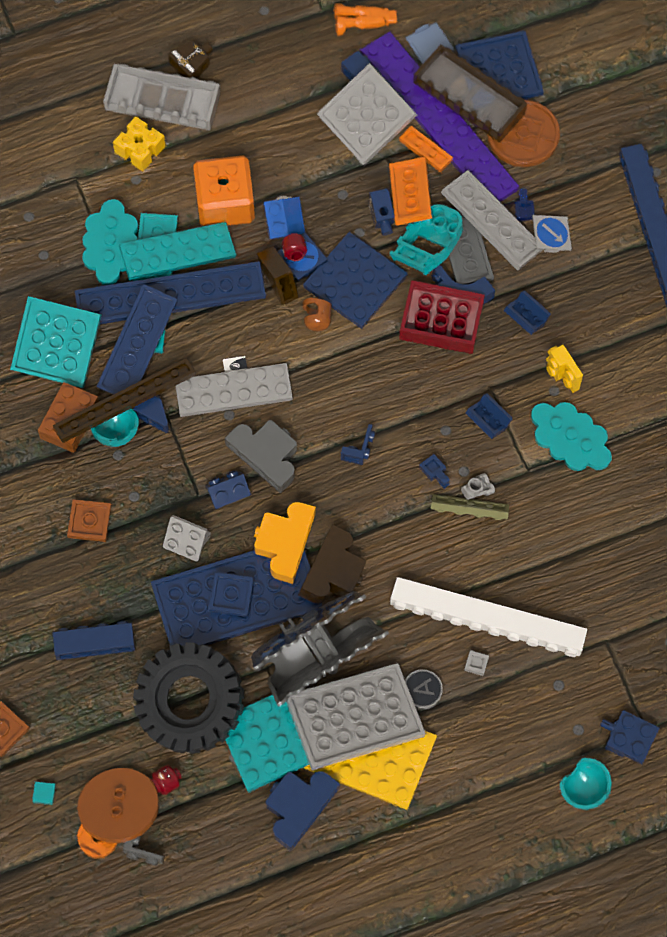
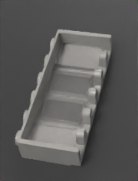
(162, 96)

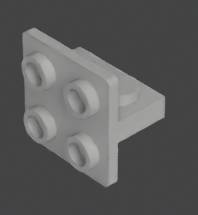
(185, 538)

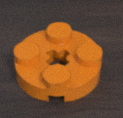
(94, 849)

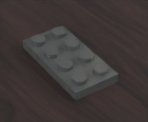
(469, 257)

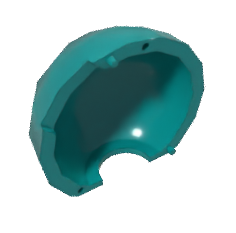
(117, 430)
(587, 785)

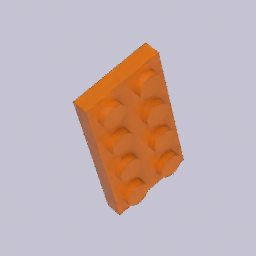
(410, 191)

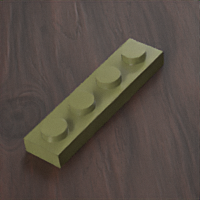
(473, 507)

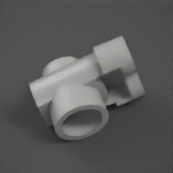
(477, 487)

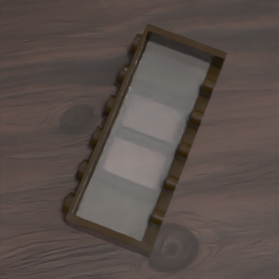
(470, 93)

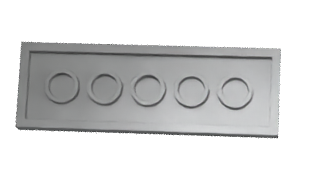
(492, 219)
(234, 390)

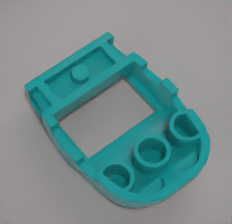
(443, 229)

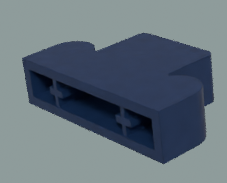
(299, 805)

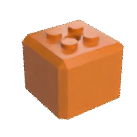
(228, 202)

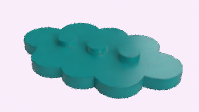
(103, 238)
(571, 436)

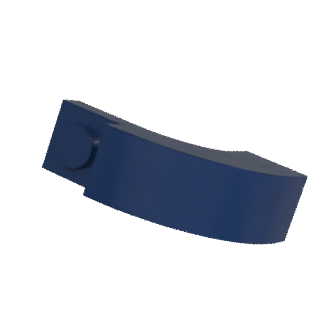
(481, 286)

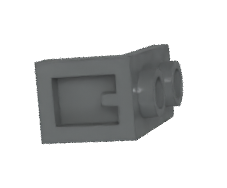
(132, 853)

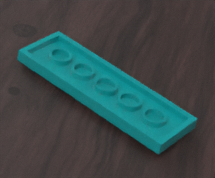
(177, 250)

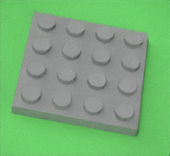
(366, 114)

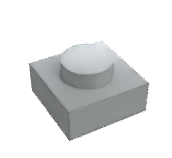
(476, 663)

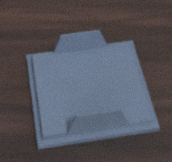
(427, 40)

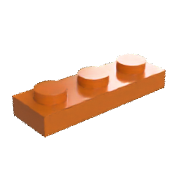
(425, 148)

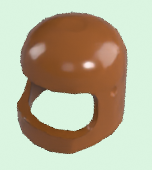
(317, 319)

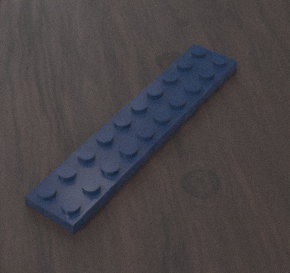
(191, 289)

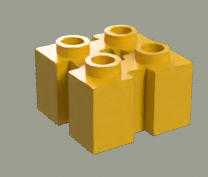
(139, 144)

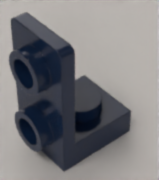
(356, 456)

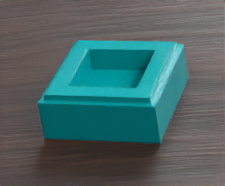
(44, 793)

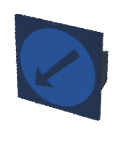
(308, 263)

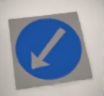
(551, 233)

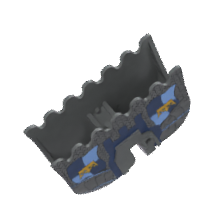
(294, 661)

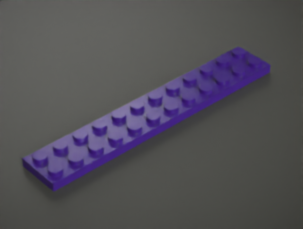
(438, 120)

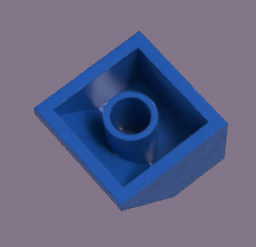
(283, 217)

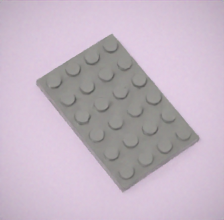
(355, 716)

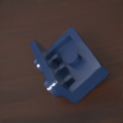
(528, 312)
(489, 416)
(228, 489)

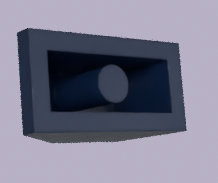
(153, 413)

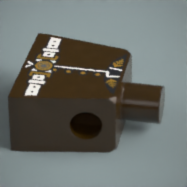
(190, 59)

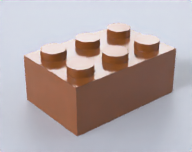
(66, 403)

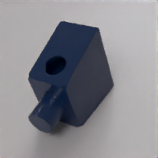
(381, 210)

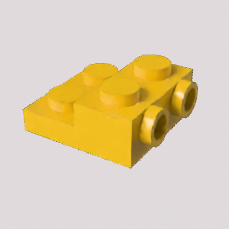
(561, 366)

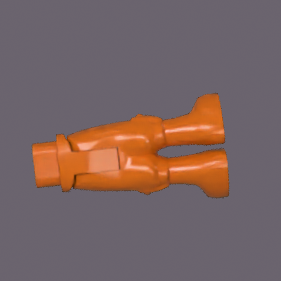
(365, 17)

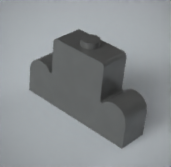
(265, 452)

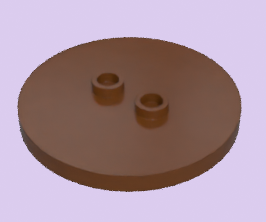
(531, 139)
(118, 805)

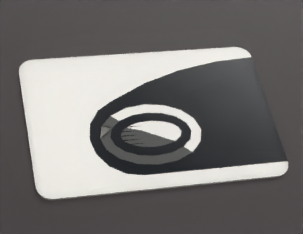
(234, 364)

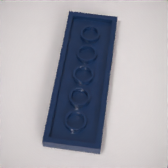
(137, 340)

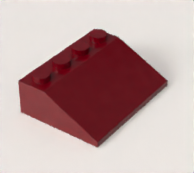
(441, 317)

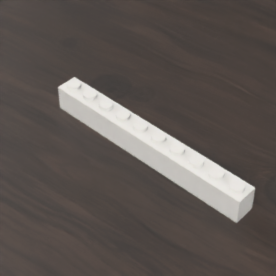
(488, 616)

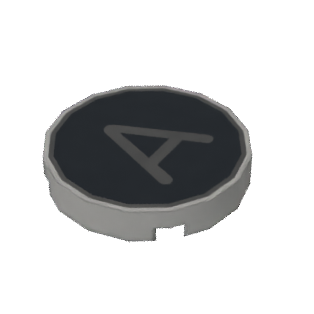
(424, 688)

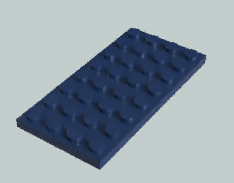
(186, 599)

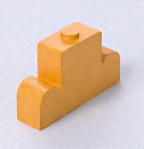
(285, 539)

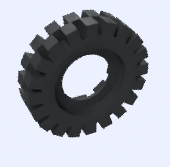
(210, 726)

